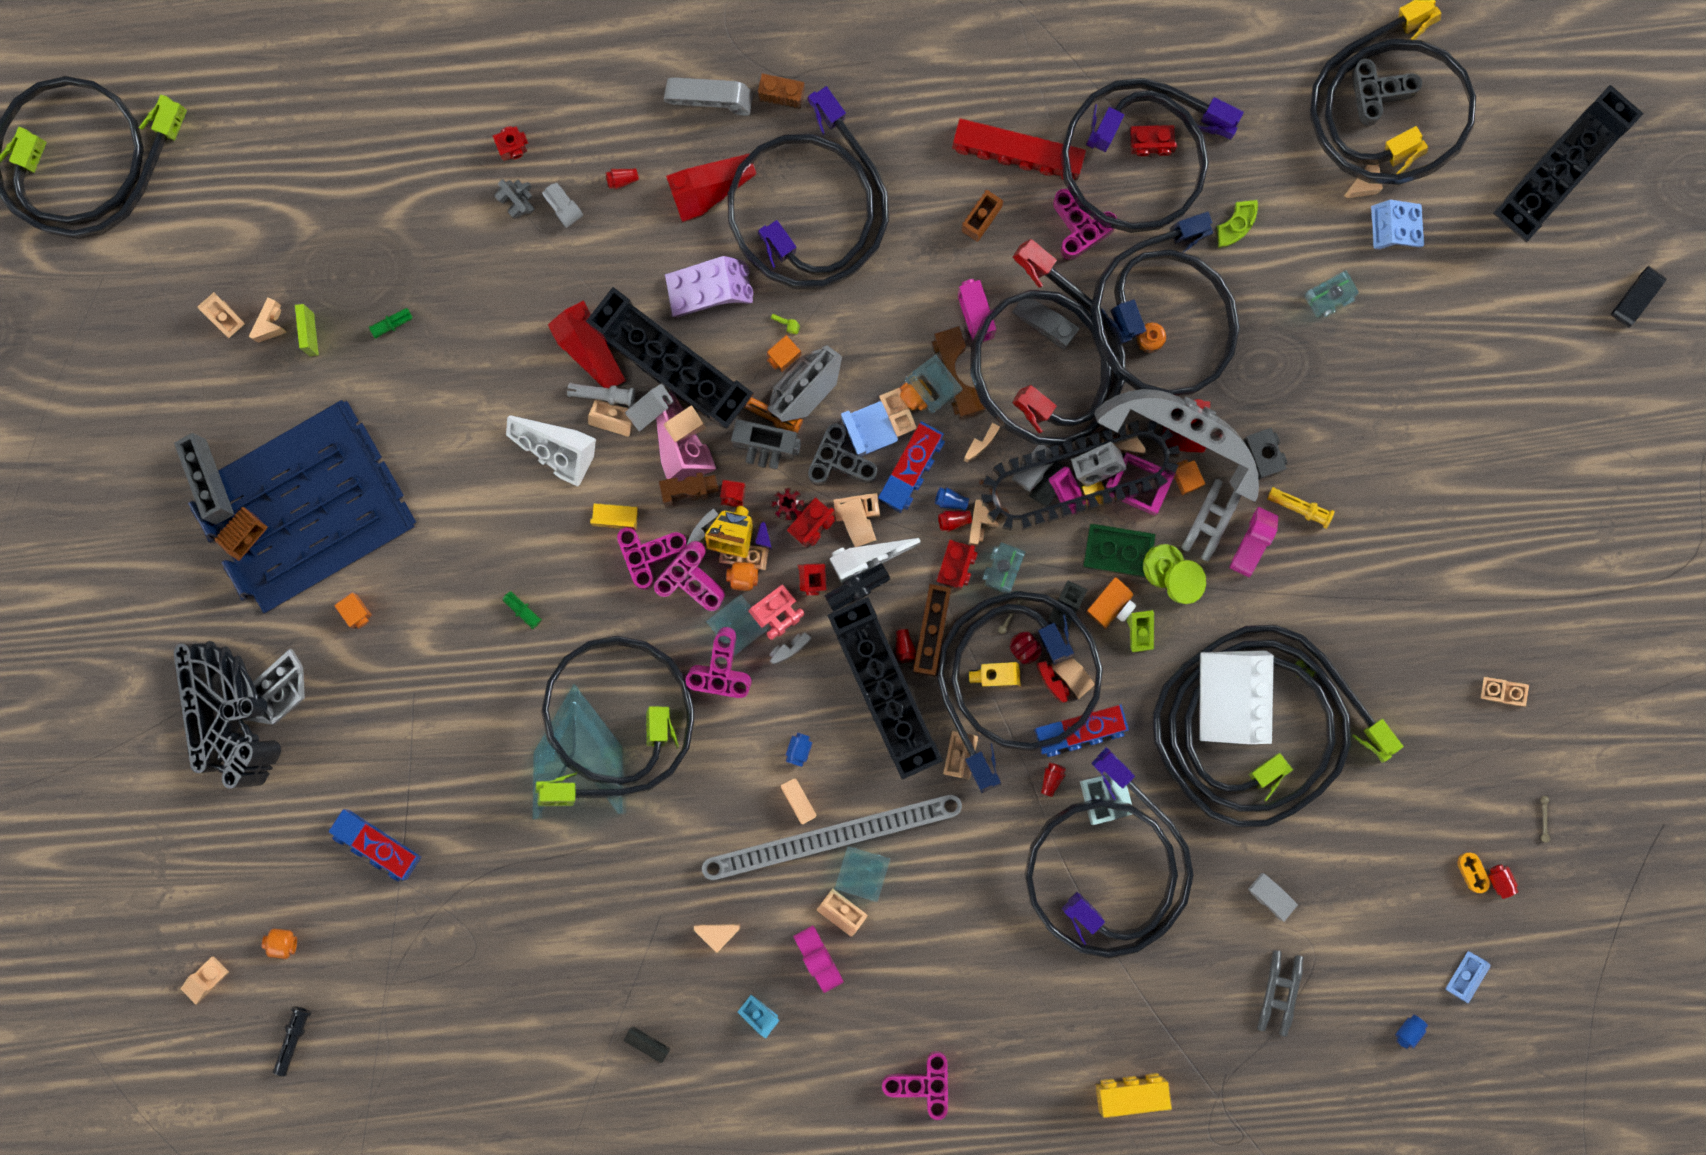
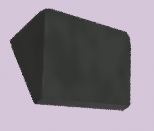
(1043, 491)
(647, 1044)

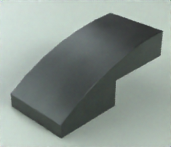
(1071, 596)

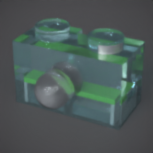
(1332, 293)
(1004, 567)

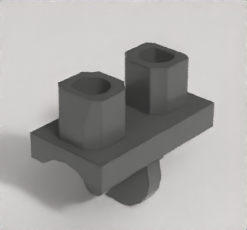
(518, 194)

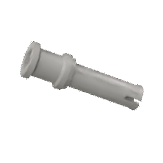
(611, 394)

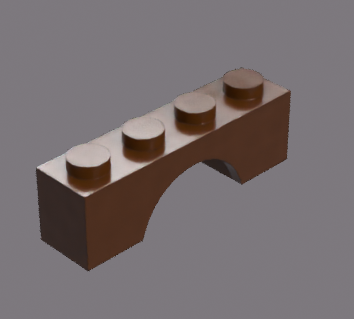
(950, 346)

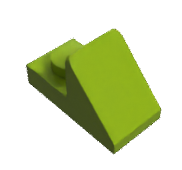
(1141, 630)

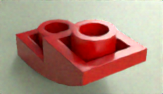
(1057, 689)

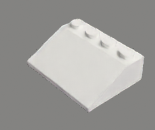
(1236, 697)

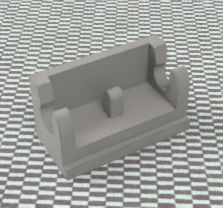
(649, 407)

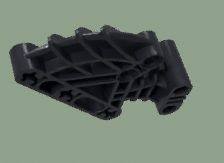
(219, 681)

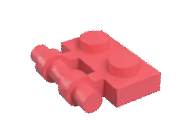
(771, 607)

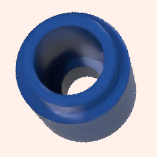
(798, 749)
(1411, 1032)

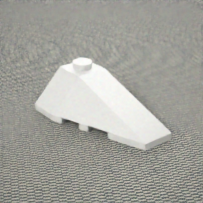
(559, 447)
(861, 559)

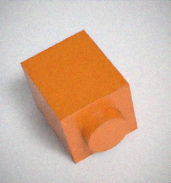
(783, 354)
(1188, 477)
(353, 611)

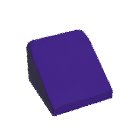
(762, 537)

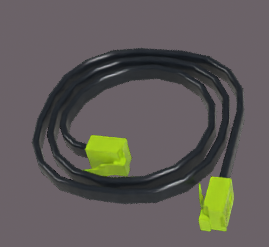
(1276, 766)

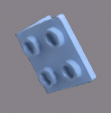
(1397, 224)
(869, 429)

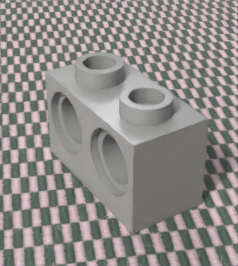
(1098, 464)

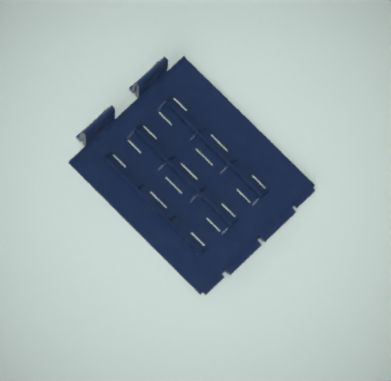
(348, 538)

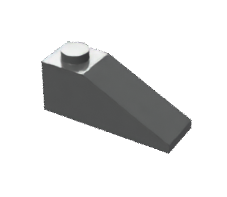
(1046, 322)

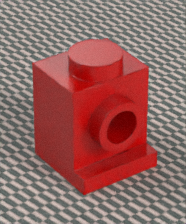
(732, 493)
(818, 573)

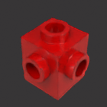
(511, 143)

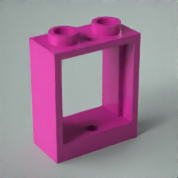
(975, 307)
(1160, 494)

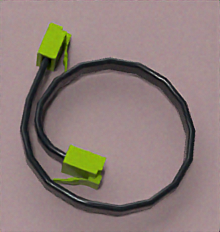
(657, 719)

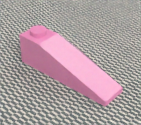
(685, 456)

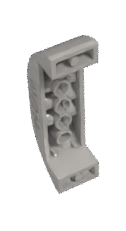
(1158, 407)

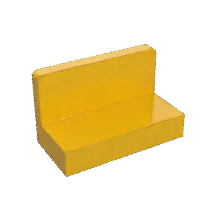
(614, 516)

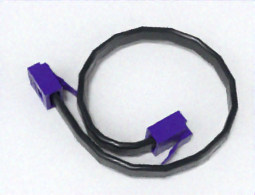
(1217, 114)

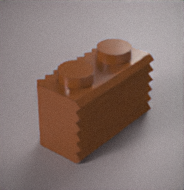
(781, 91)
(981, 215)
(240, 533)

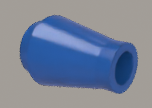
(950, 499)

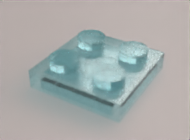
(738, 618)
(862, 873)

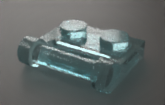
(939, 379)

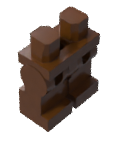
(689, 488)

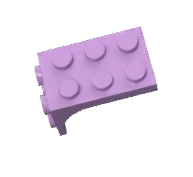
(709, 285)

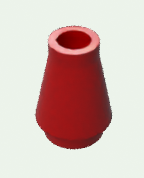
(621, 177)
(953, 519)
(904, 647)
(1052, 779)

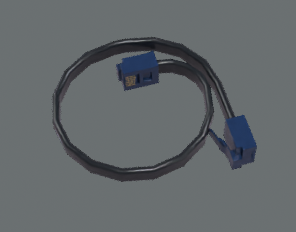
(1126, 316)

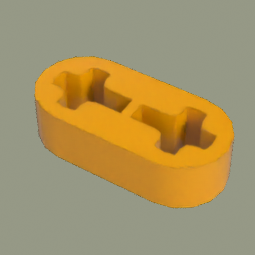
(1468, 874)

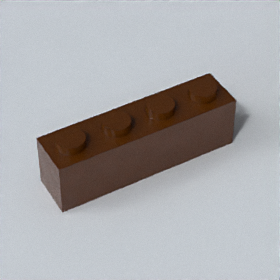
(932, 630)

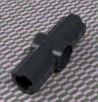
(857, 587)

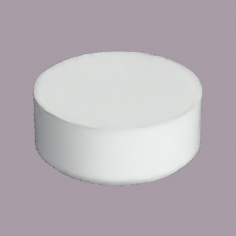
(1125, 612)

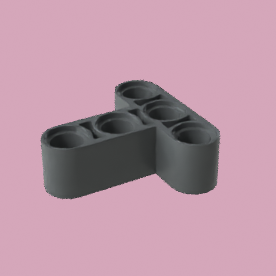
(1379, 94)
(838, 455)

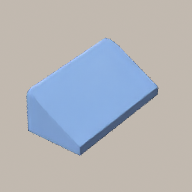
(1468, 977)

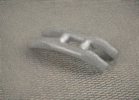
(1199, 524)

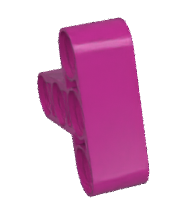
(1078, 229)
(1258, 536)
(645, 552)
(690, 573)
(719, 670)
(818, 959)
(925, 1089)

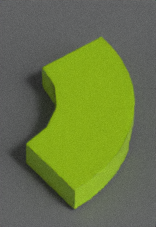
(1239, 224)

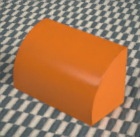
(1110, 603)

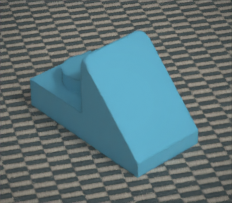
(758, 1016)

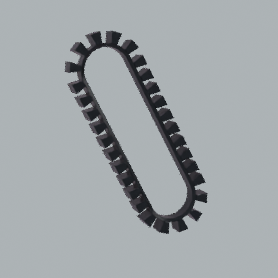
(1080, 443)

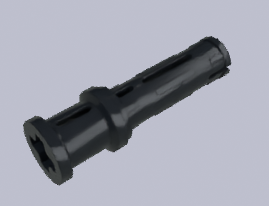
(294, 1031)

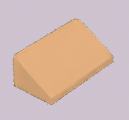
(610, 418)
(956, 755)
(798, 801)
(842, 912)

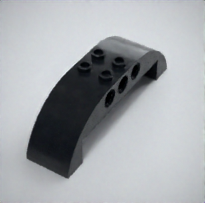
(1567, 163)
(668, 360)
(884, 688)

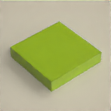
(306, 330)

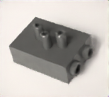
(766, 441)

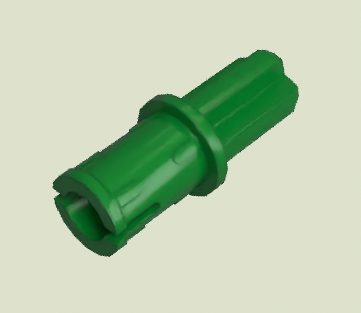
(390, 323)
(522, 610)

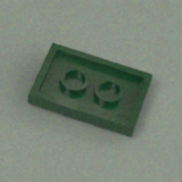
(1117, 549)

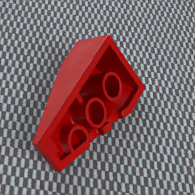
(705, 185)
(586, 345)

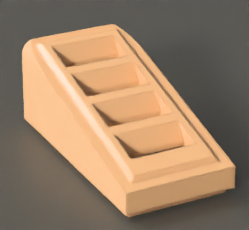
(864, 498)

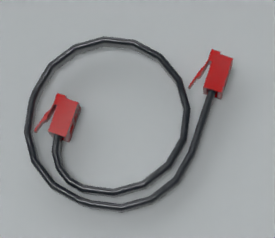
(1029, 400)

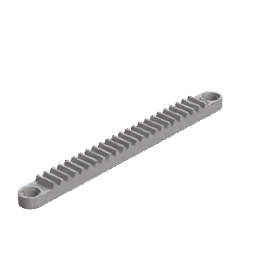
(831, 837)

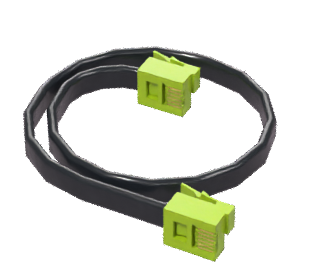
(28, 148)

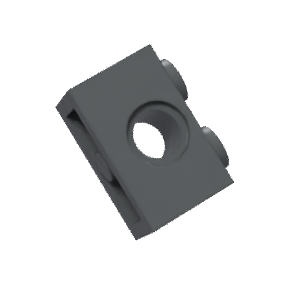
(1270, 441)

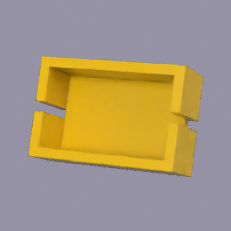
(1133, 1095)

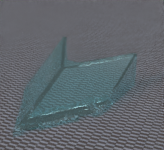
(585, 741)

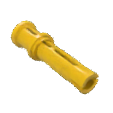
(1310, 511)

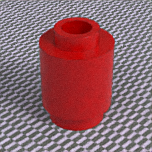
(1503, 881)

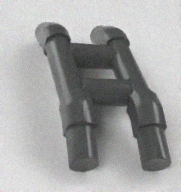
(1274, 981)

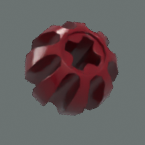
(791, 498)
(1025, 647)

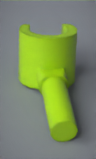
(792, 325)

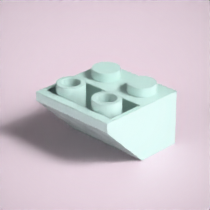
(1095, 789)

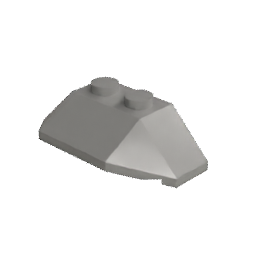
(805, 384)
(281, 688)

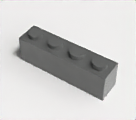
(204, 478)

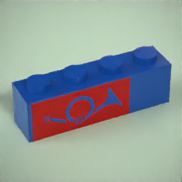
(911, 467)
(1099, 725)
(374, 844)

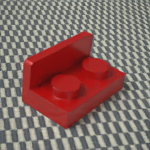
(1153, 139)
(956, 564)

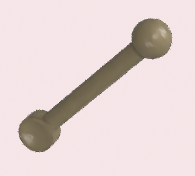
(1002, 629)
(1544, 837)

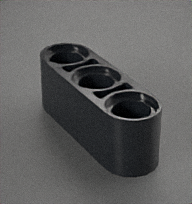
(1638, 296)

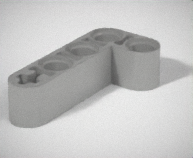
(709, 93)

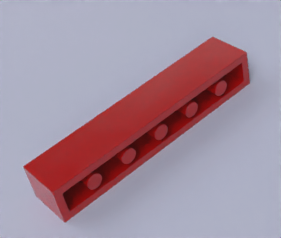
(1015, 148)

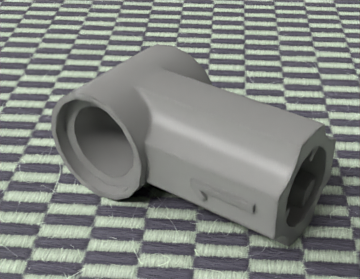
(564, 208)

